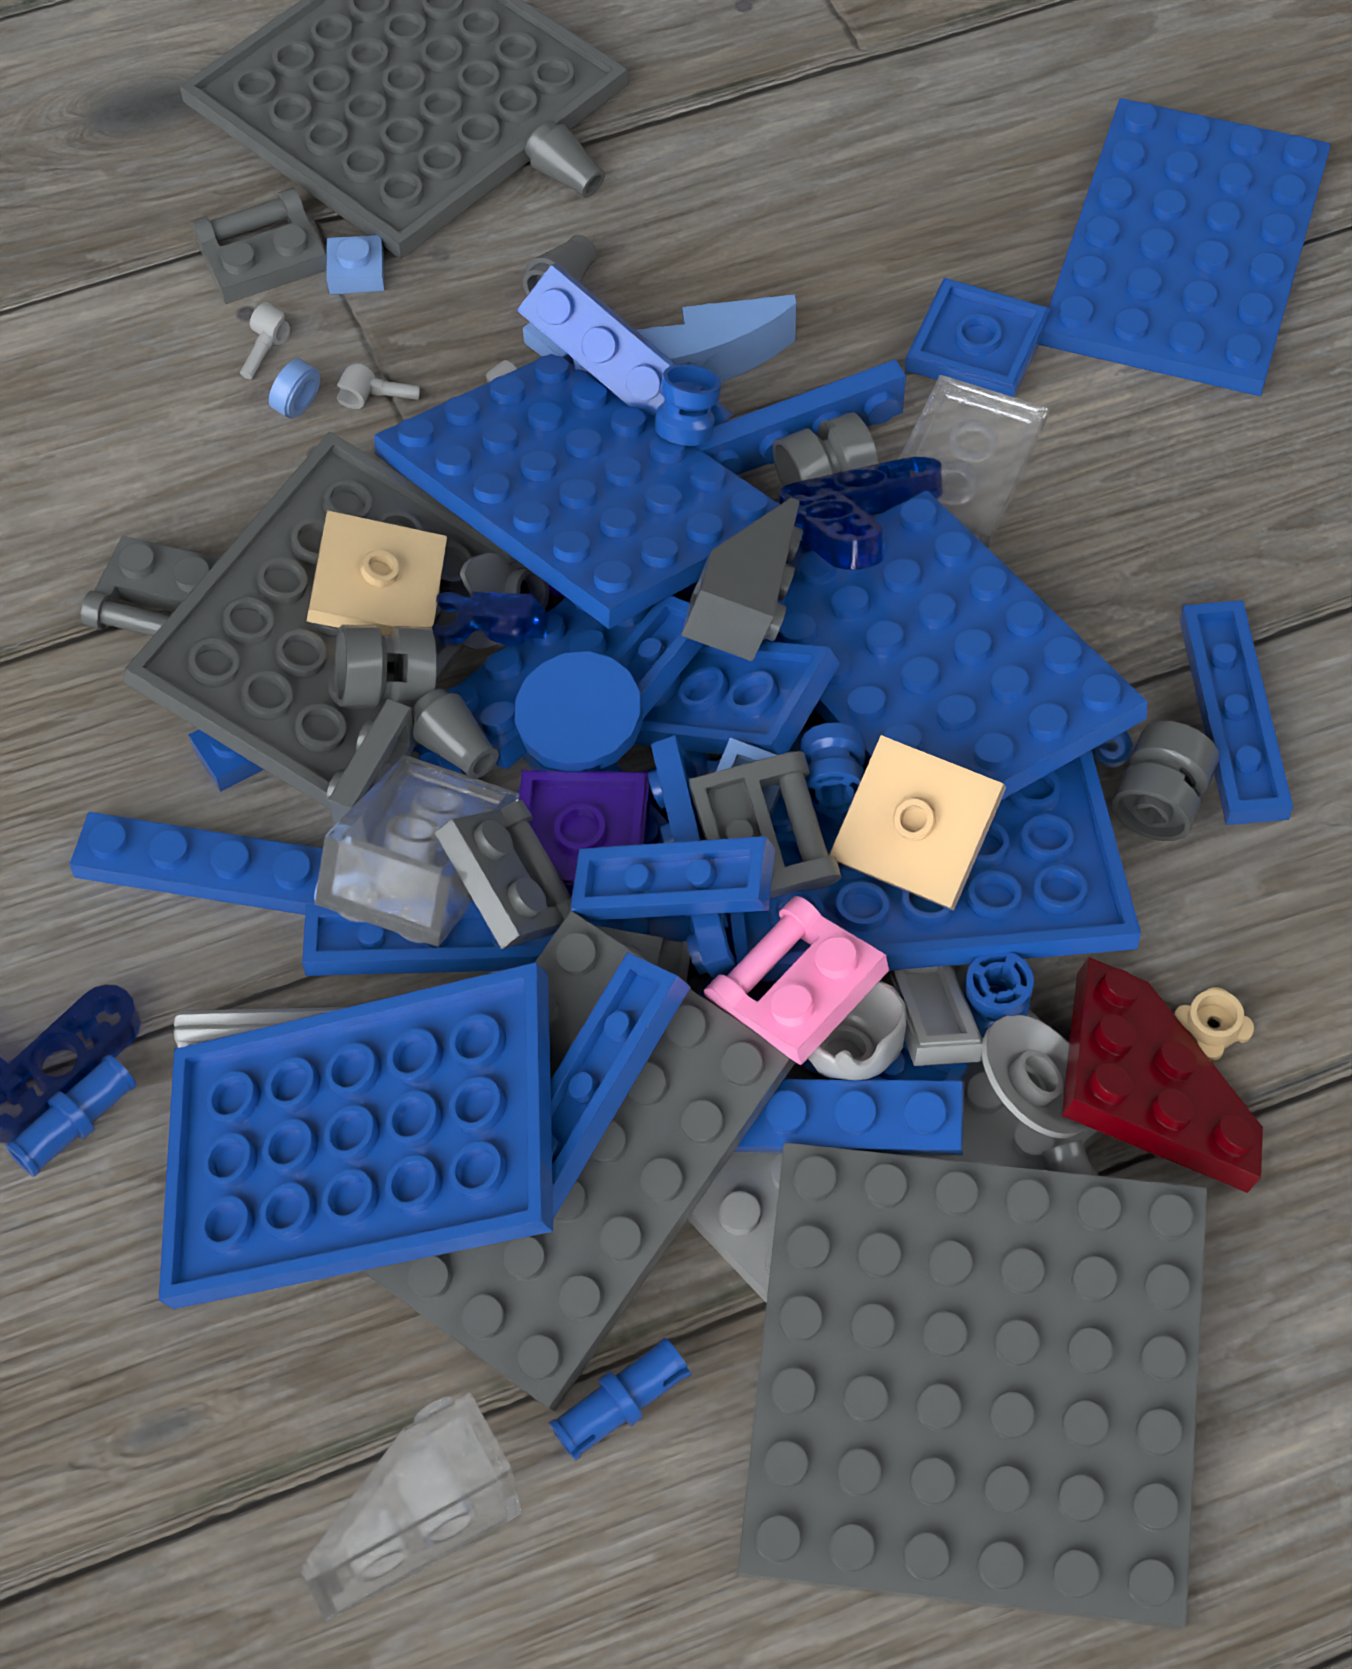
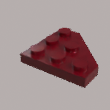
(1150, 1082)

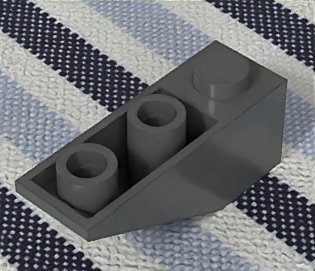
(741, 585)

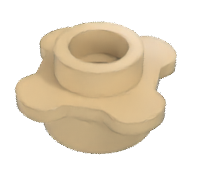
(1219, 1006)

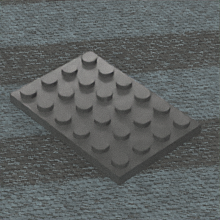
(240, 644)
(551, 1298)

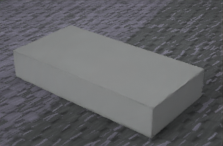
(937, 1016)

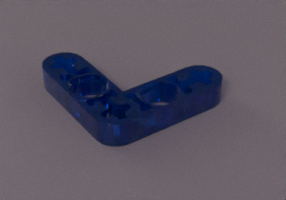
(839, 507)
(62, 1036)

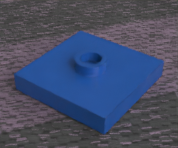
(977, 337)

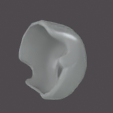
(866, 1038)

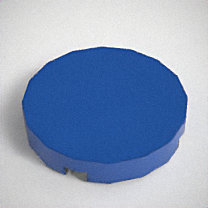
(578, 711)

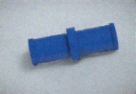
(71, 1115)
(620, 1398)

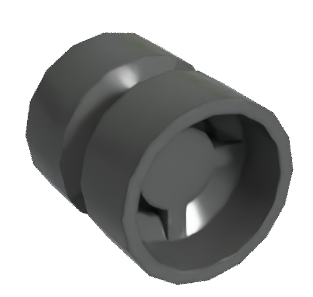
(837, 447)
(363, 665)
(1165, 781)

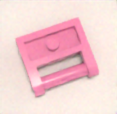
(812, 992)

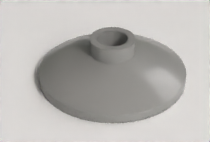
(1029, 1073)

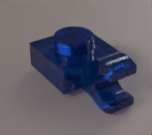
(501, 616)

